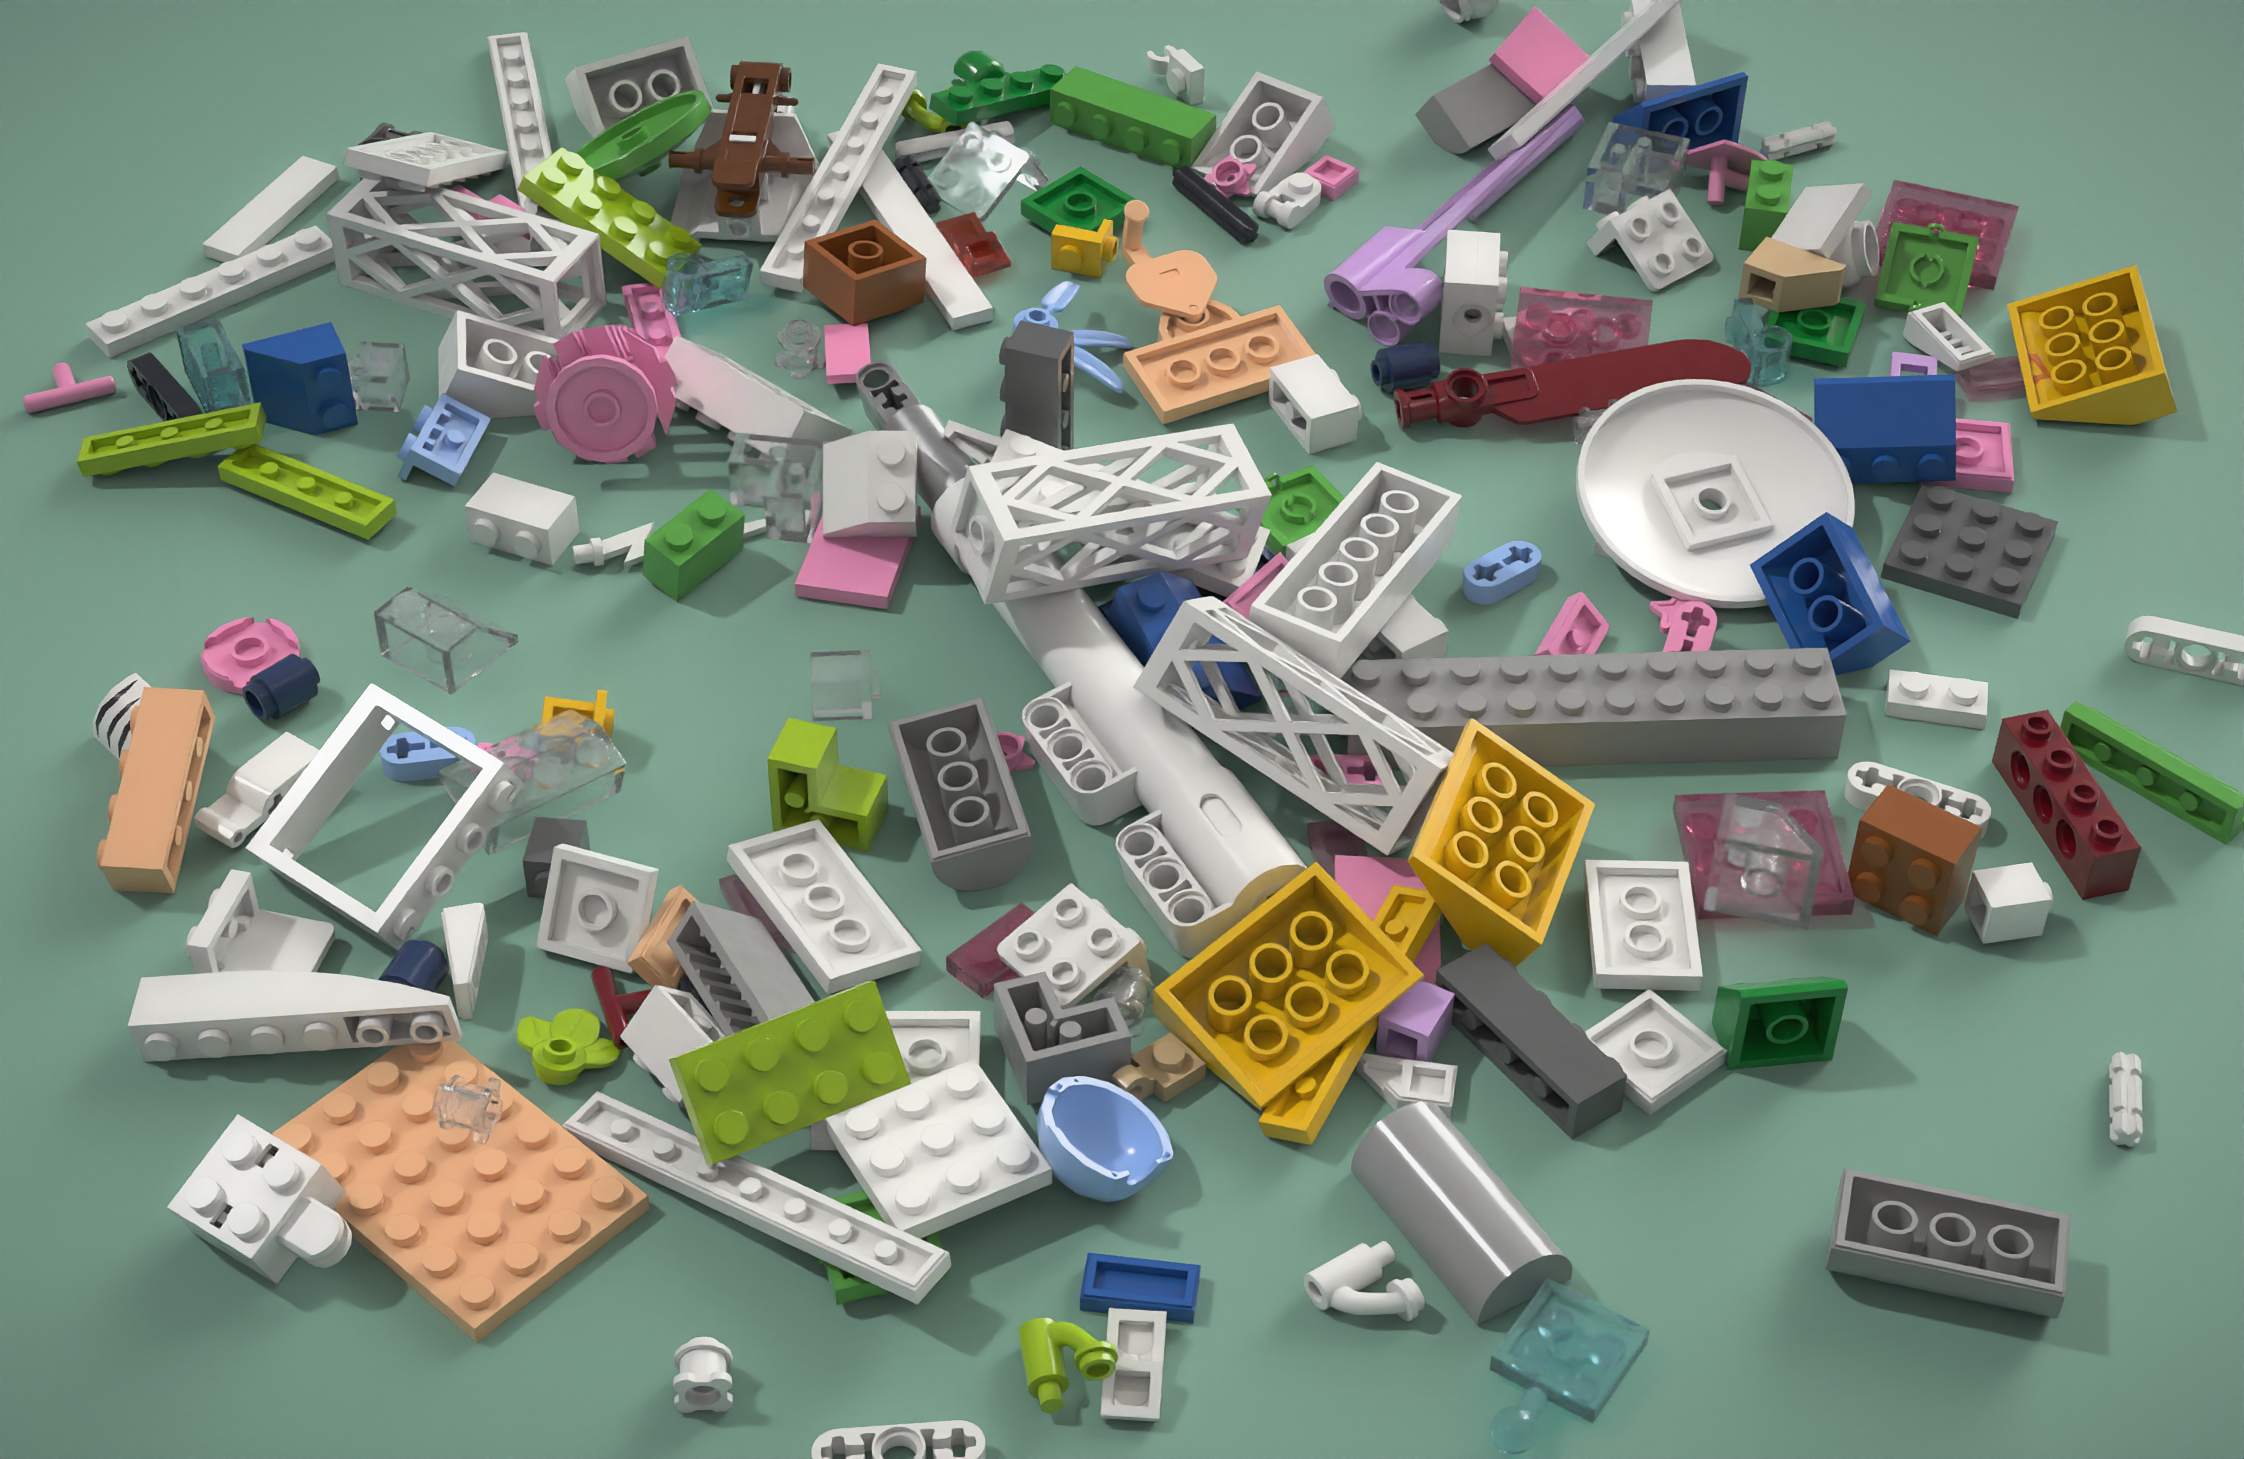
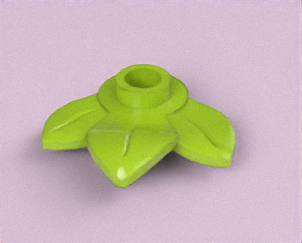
(565, 1045)

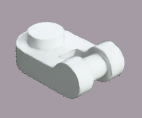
(1289, 200)

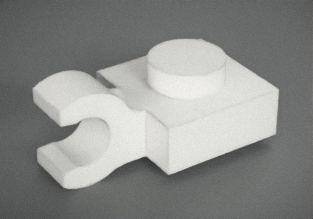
(1182, 73)

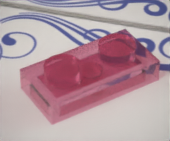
(978, 961)

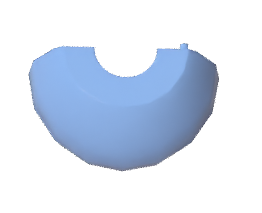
(1100, 1139)

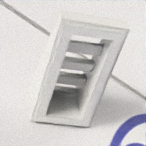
(1939, 331)
(466, 949)

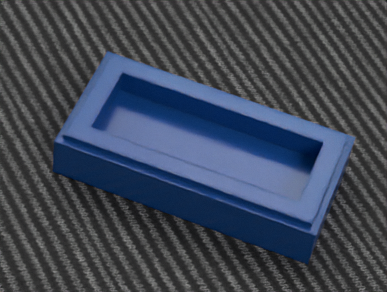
(1140, 1285)

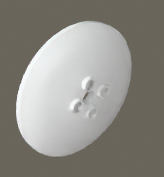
(1695, 442)

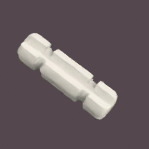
(1798, 141)
(2125, 1099)

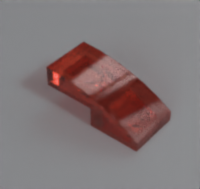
(975, 248)

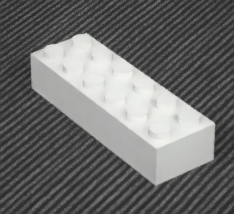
(1358, 567)

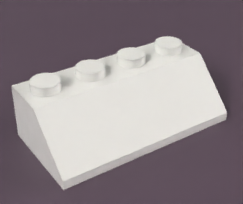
(742, 399)

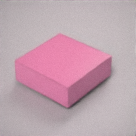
(1333, 176)

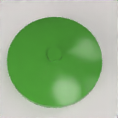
(646, 136)

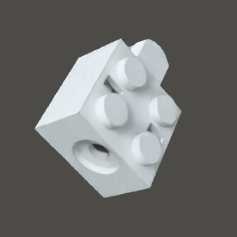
(1472, 293)
(264, 1203)

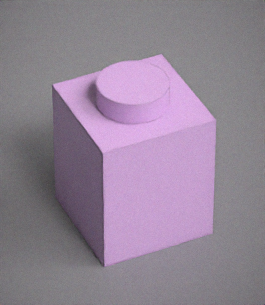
(1416, 1023)

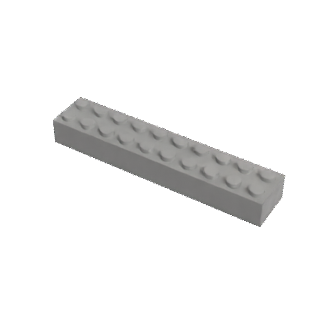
(1619, 704)

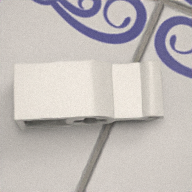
(256, 790)

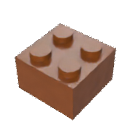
(864, 272)
(1913, 859)

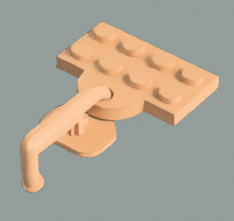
(1202, 347)

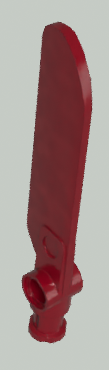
(1566, 386)

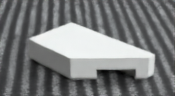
(1409, 1081)

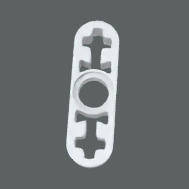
(2185, 634)
(1879, 776)
(916, 1436)

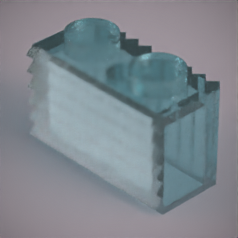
(213, 366)

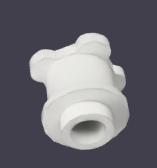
(702, 1376)

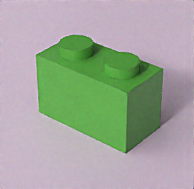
(1765, 201)
(693, 545)

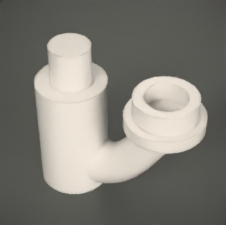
(1341, 1278)

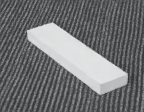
(271, 210)

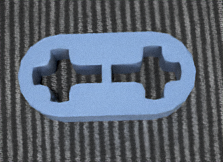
(1501, 572)
(423, 757)

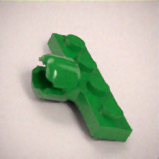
(991, 90)

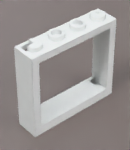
(332, 776)

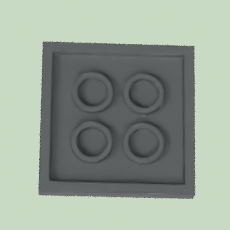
(1969, 550)

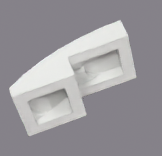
(1136, 1384)

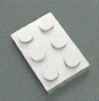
(1642, 925)

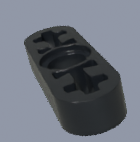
(160, 388)

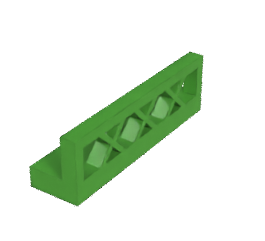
(2154, 772)

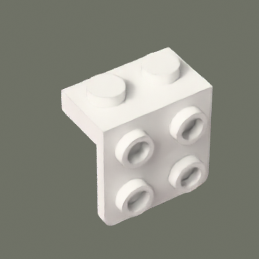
(1655, 239)
(243, 937)
(1073, 944)

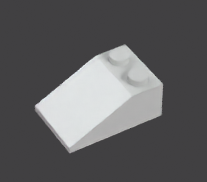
(1271, 127)
(491, 365)

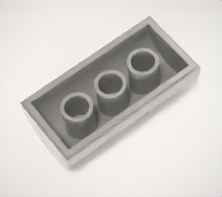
(963, 795)
(1456, 1211)
(1950, 1243)

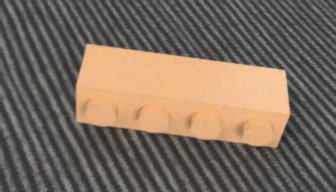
(156, 790)

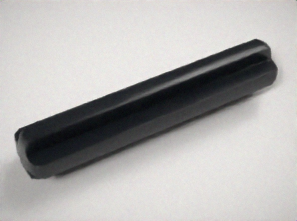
(1215, 204)

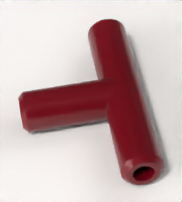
(615, 1006)

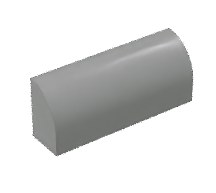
(1473, 110)
(736, 967)

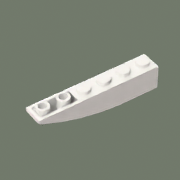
(282, 1014)

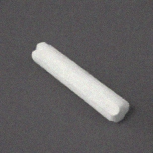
(937, 145)

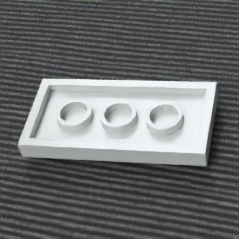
(823, 906)

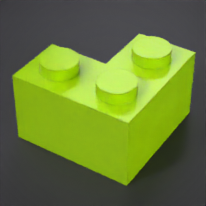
(812, 786)

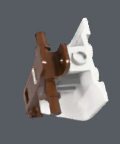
(746, 161)

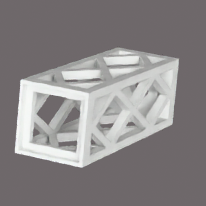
(367, 230)
(995, 523)
(1173, 685)

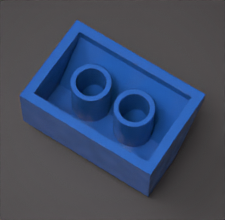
(1697, 113)
(1890, 426)
(1830, 596)
(1145, 611)

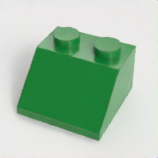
(1779, 1021)

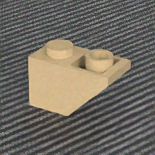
(1790, 278)

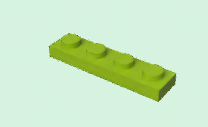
(171, 440)
(308, 490)

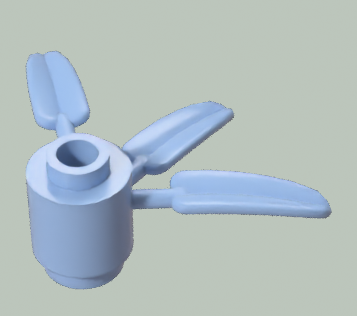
(1056, 301)

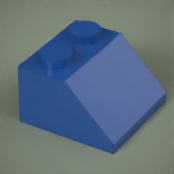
(302, 380)

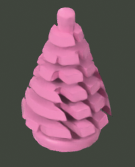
(605, 393)

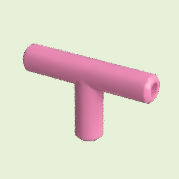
(68, 390)

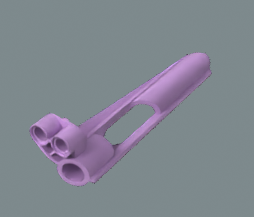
(1380, 274)

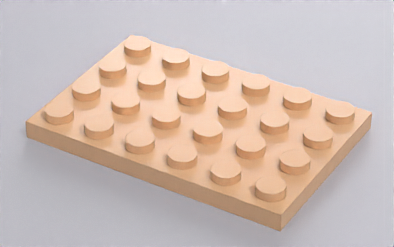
(457, 1217)

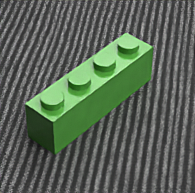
(1130, 117)

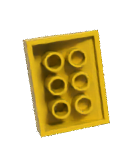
(2097, 349)
(1499, 844)
(1284, 987)

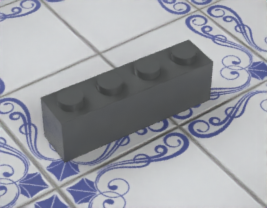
(1039, 384)
(1532, 1041)

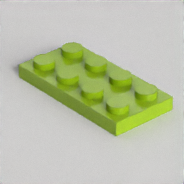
(597, 203)
(789, 1072)

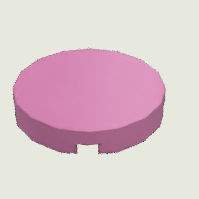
(244, 649)

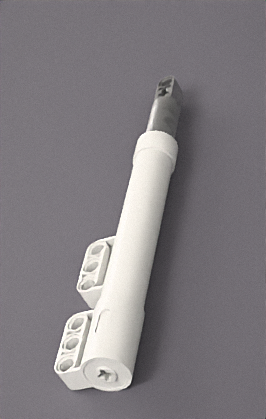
(1206, 844)

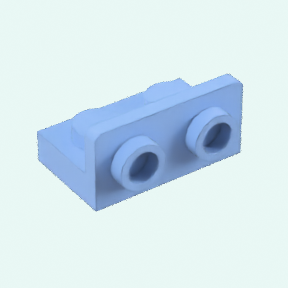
(444, 440)

